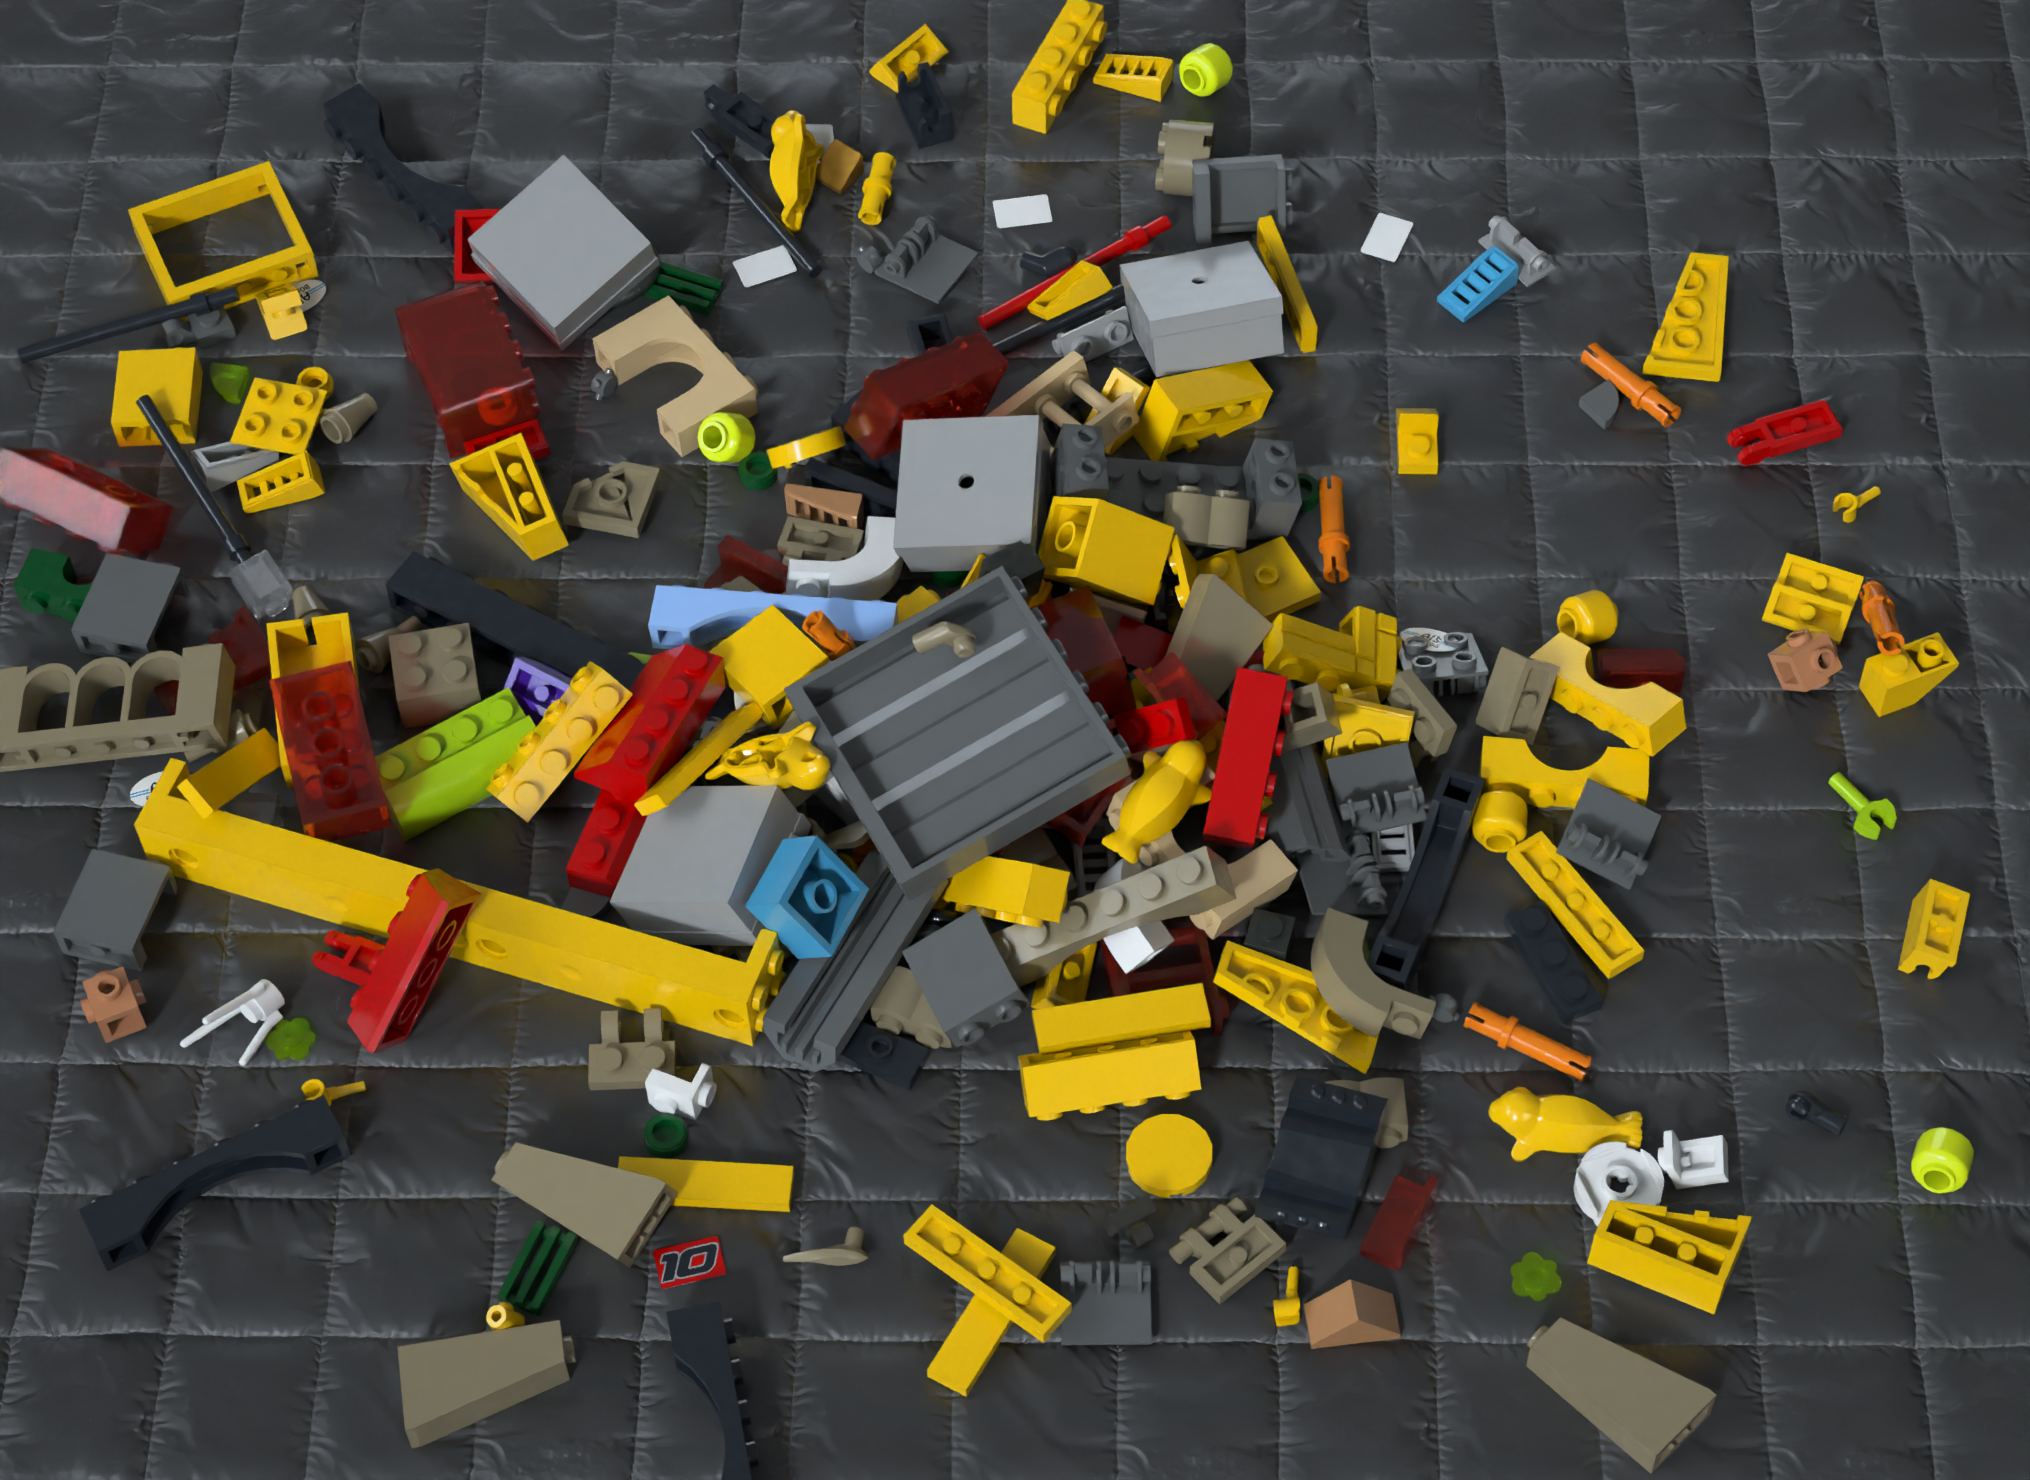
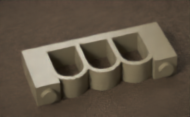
(199, 721)

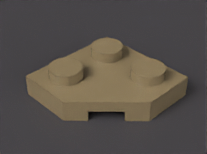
(615, 500)

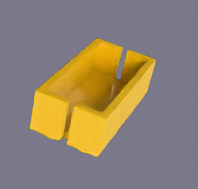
(293, 654)

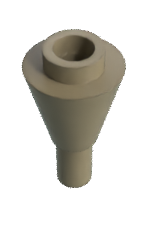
(374, 650)
(240, 729)

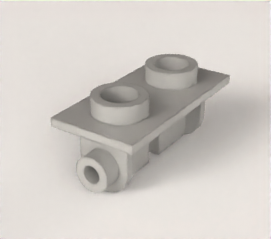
(1531, 261)
(1096, 336)

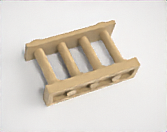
(1057, 386)

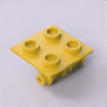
(279, 416)

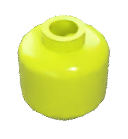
(1205, 70)
(726, 437)
(1942, 1160)

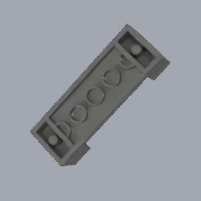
(1265, 480)

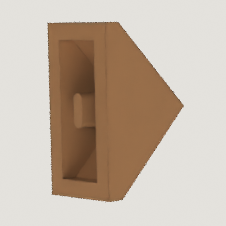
(1351, 1316)

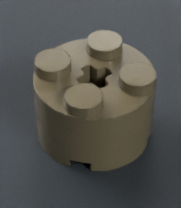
(1181, 143)

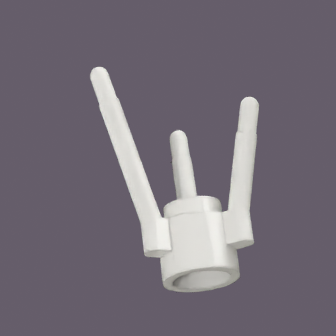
(256, 1004)

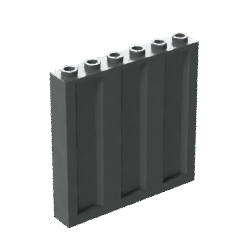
(958, 750)

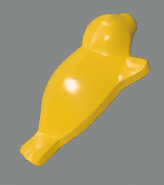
(793, 166)
(776, 760)
(1160, 798)
(1560, 1123)

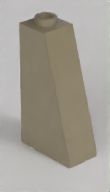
(1216, 634)
(593, 1200)
(477, 1375)
(1620, 1392)

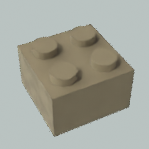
(434, 674)

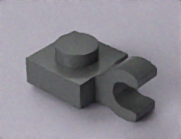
(204, 329)

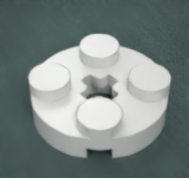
(1626, 1164)

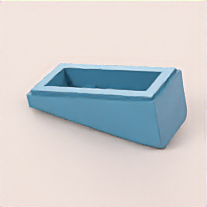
(1493, 266)

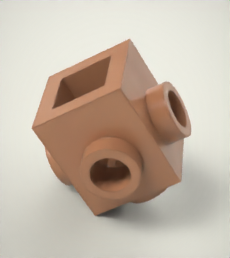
(1805, 660)
(114, 1003)

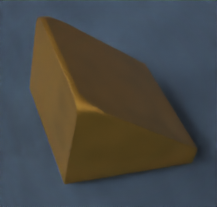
(839, 166)

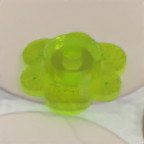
(293, 1047)
(1534, 1267)

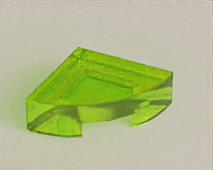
(229, 380)

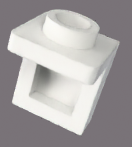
(679, 1096)
(1694, 1161)

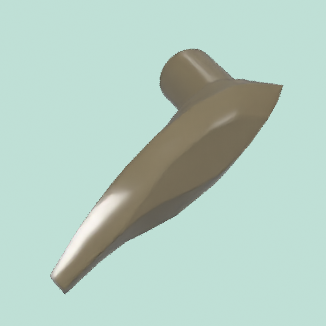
(836, 1255)

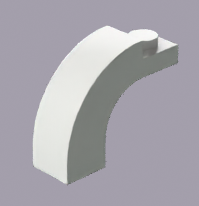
(861, 577)
(1137, 944)

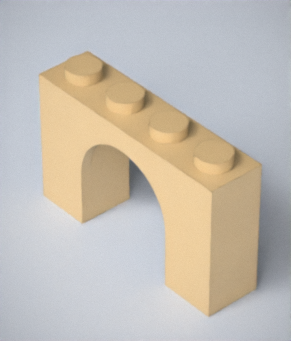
(669, 335)
(1255, 877)

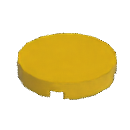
(1169, 1155)

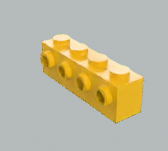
(1058, 65)
(558, 741)
(1009, 891)
(1109, 1075)

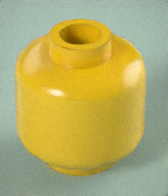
(1588, 617)
(1500, 820)

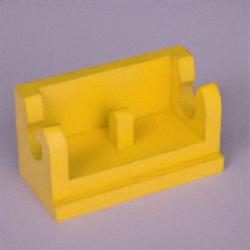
(1934, 928)

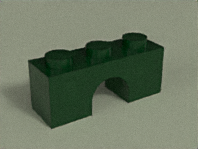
(49, 585)

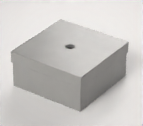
(562, 252)
(1203, 308)
(970, 489)
(703, 863)

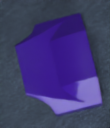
(535, 686)

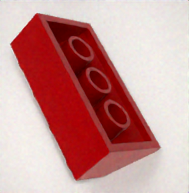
(655, 723)
(1246, 758)
(605, 844)
(411, 959)

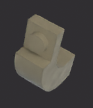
(1352, 986)

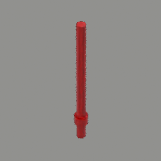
(1133, 240)

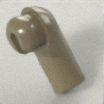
(949, 634)

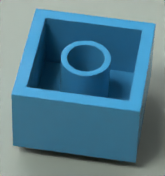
(807, 897)

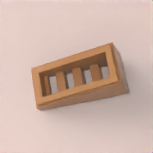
(825, 505)

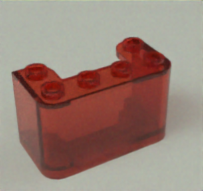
(467, 363)

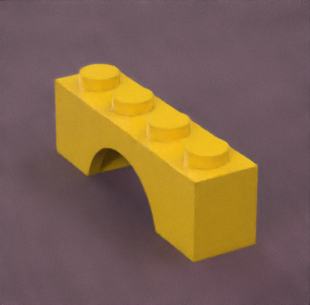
(1640, 716)
(1512, 766)

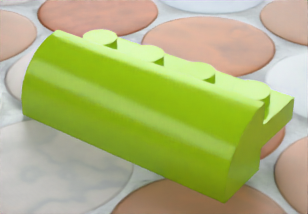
(450, 763)

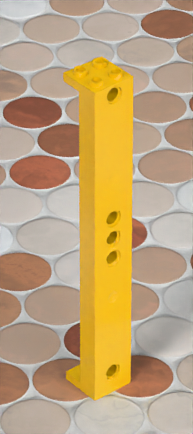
(500, 934)

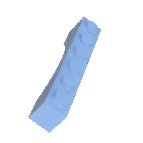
(704, 615)

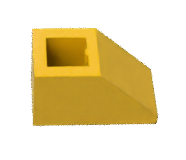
(1906, 677)

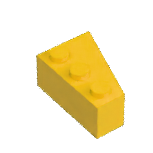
(1198, 405)
(513, 494)
(1670, 1251)

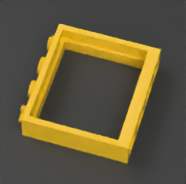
(211, 197)

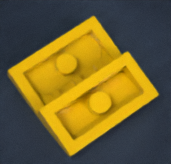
(1813, 597)

